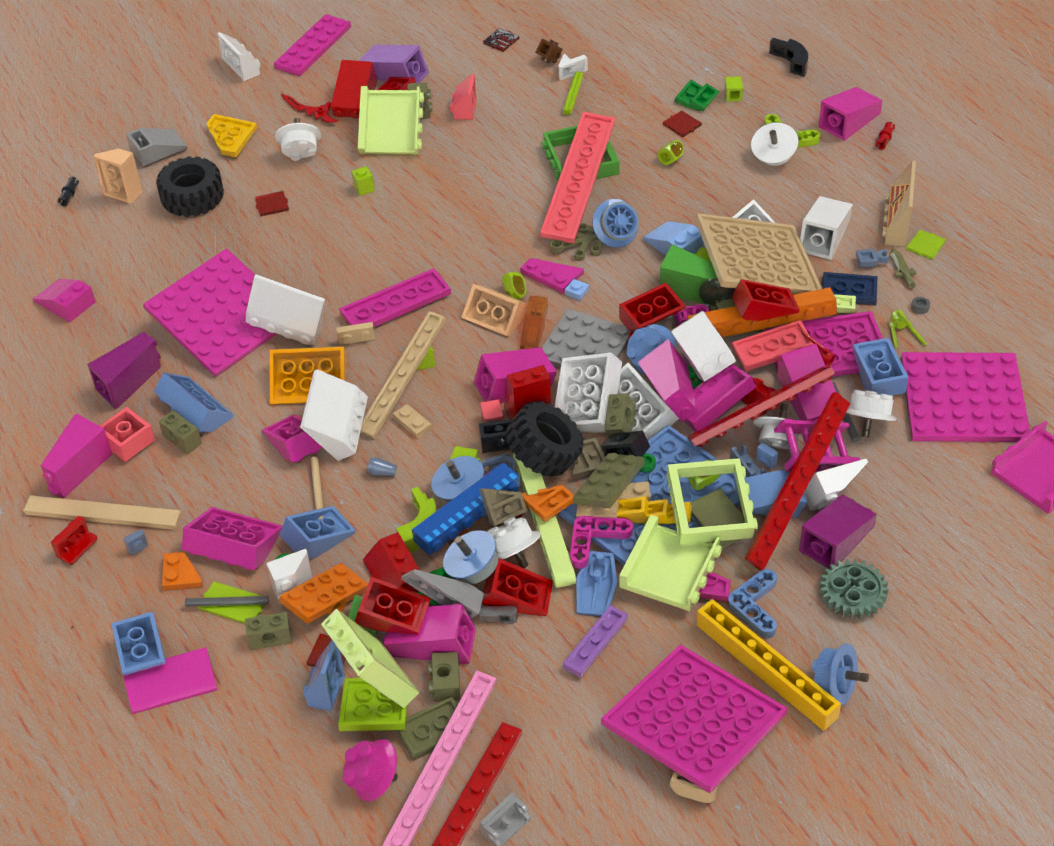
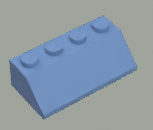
(192, 402)

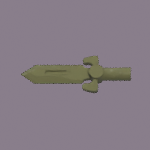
(904, 272)

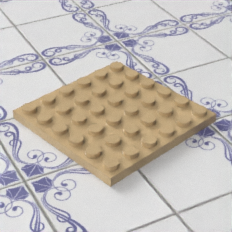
(756, 253)

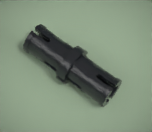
(68, 191)

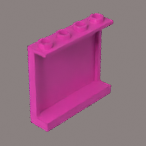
(1030, 467)

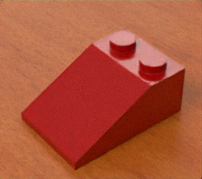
(763, 301)
(519, 588)
(391, 608)

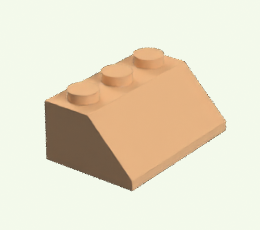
(118, 175)
(493, 310)

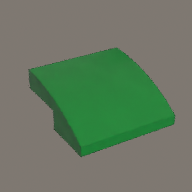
(696, 96)

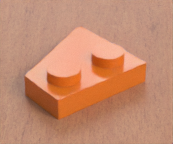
(549, 501)
(179, 572)

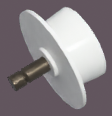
(774, 143)
(768, 424)

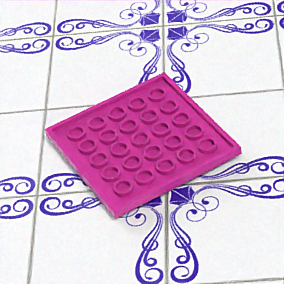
(209, 313)
(965, 397)
(694, 717)

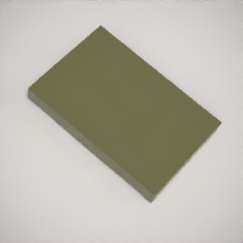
(716, 510)
(426, 728)

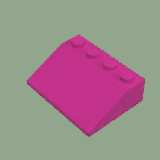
(230, 538)

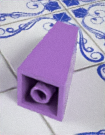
(397, 61)

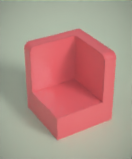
(491, 410)

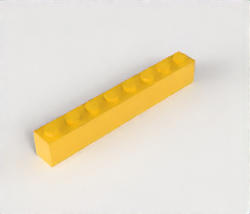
(768, 665)

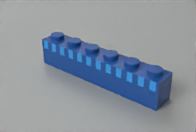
(462, 510)

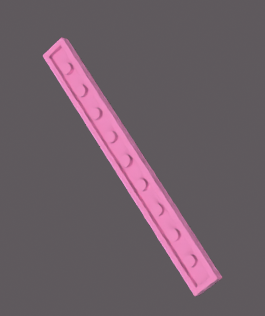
(441, 761)

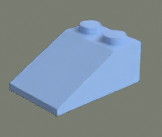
(679, 234)

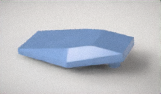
(596, 584)

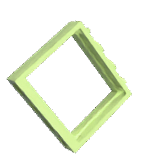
(709, 534)
(364, 649)

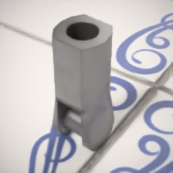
(504, 614)

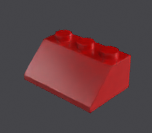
(650, 307)
(390, 561)

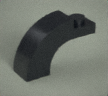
(792, 51)

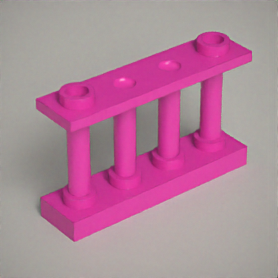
(805, 428)

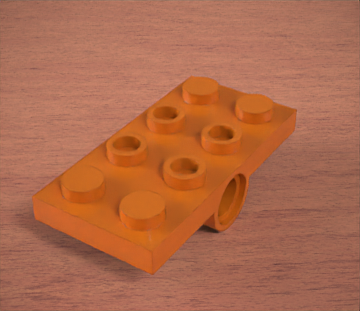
(324, 593)

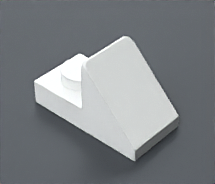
(568, 67)

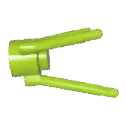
(900, 321)

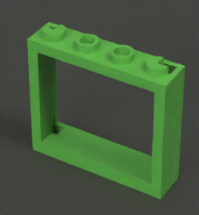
(566, 136)

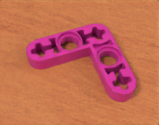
(587, 534)

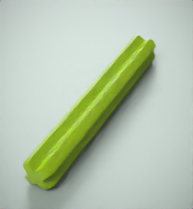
(573, 92)

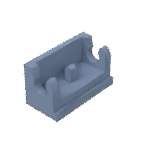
(750, 467)

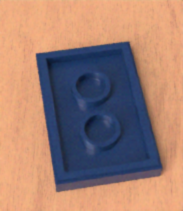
(861, 286)

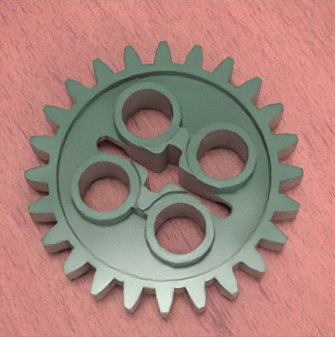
(853, 588)

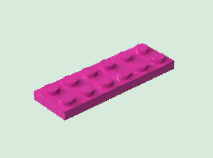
(312, 45)
(396, 299)

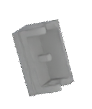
(505, 820)

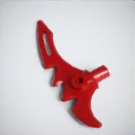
(322, 111)

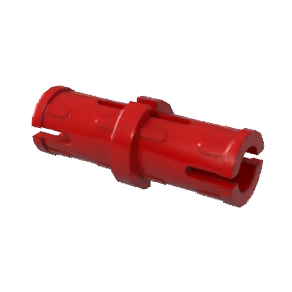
(885, 135)

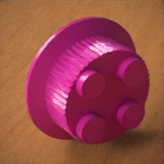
(370, 768)

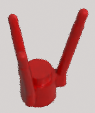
(827, 356)

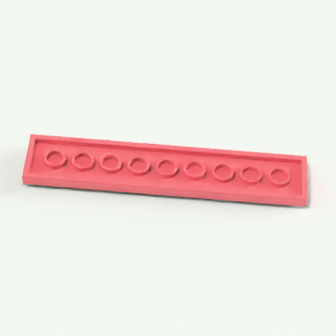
(577, 178)

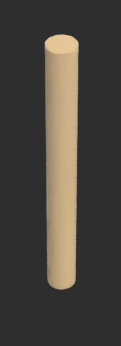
(316, 483)

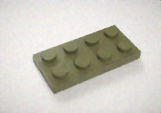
(609, 480)

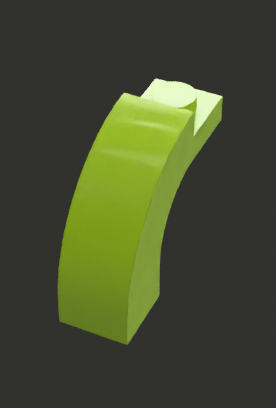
(425, 508)

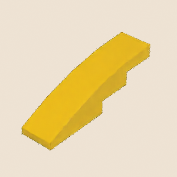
(639, 510)

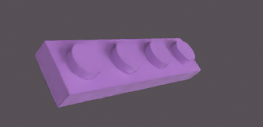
(595, 641)

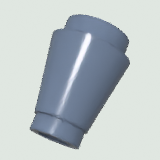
(380, 467)

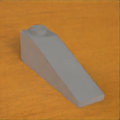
(446, 590)

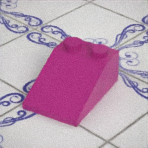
(66, 298)
(290, 439)

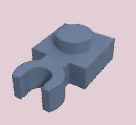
(870, 258)

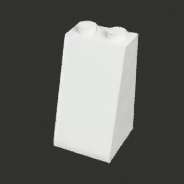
(825, 227)

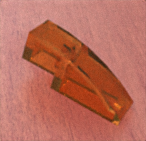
(534, 322)

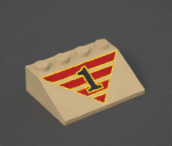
(899, 208)

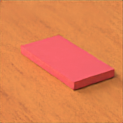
(769, 345)

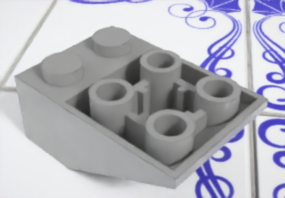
(154, 144)

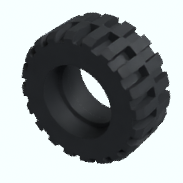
(190, 186)
(544, 439)

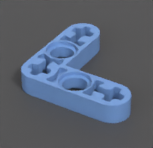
(748, 603)

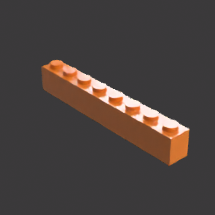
(811, 305)

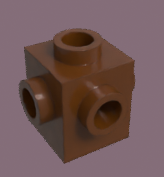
(549, 51)

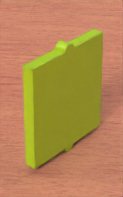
(926, 244)

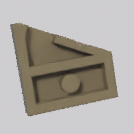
(589, 459)
(502, 504)

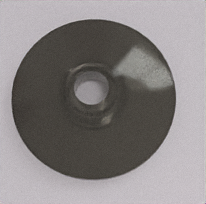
(712, 292)

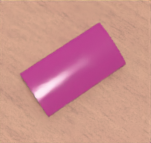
(719, 395)
(176, 680)

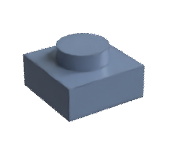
(135, 542)

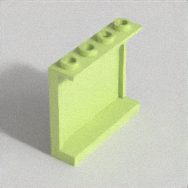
(390, 121)
(666, 569)

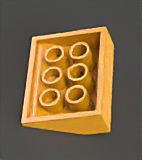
(293, 371)

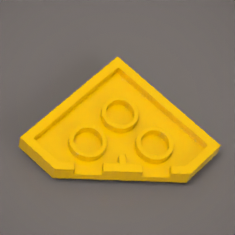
(230, 133)

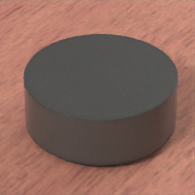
(920, 305)

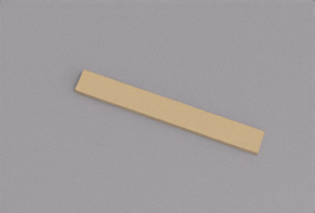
(402, 374)
(103, 512)

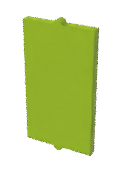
(232, 612)

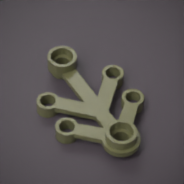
(581, 238)

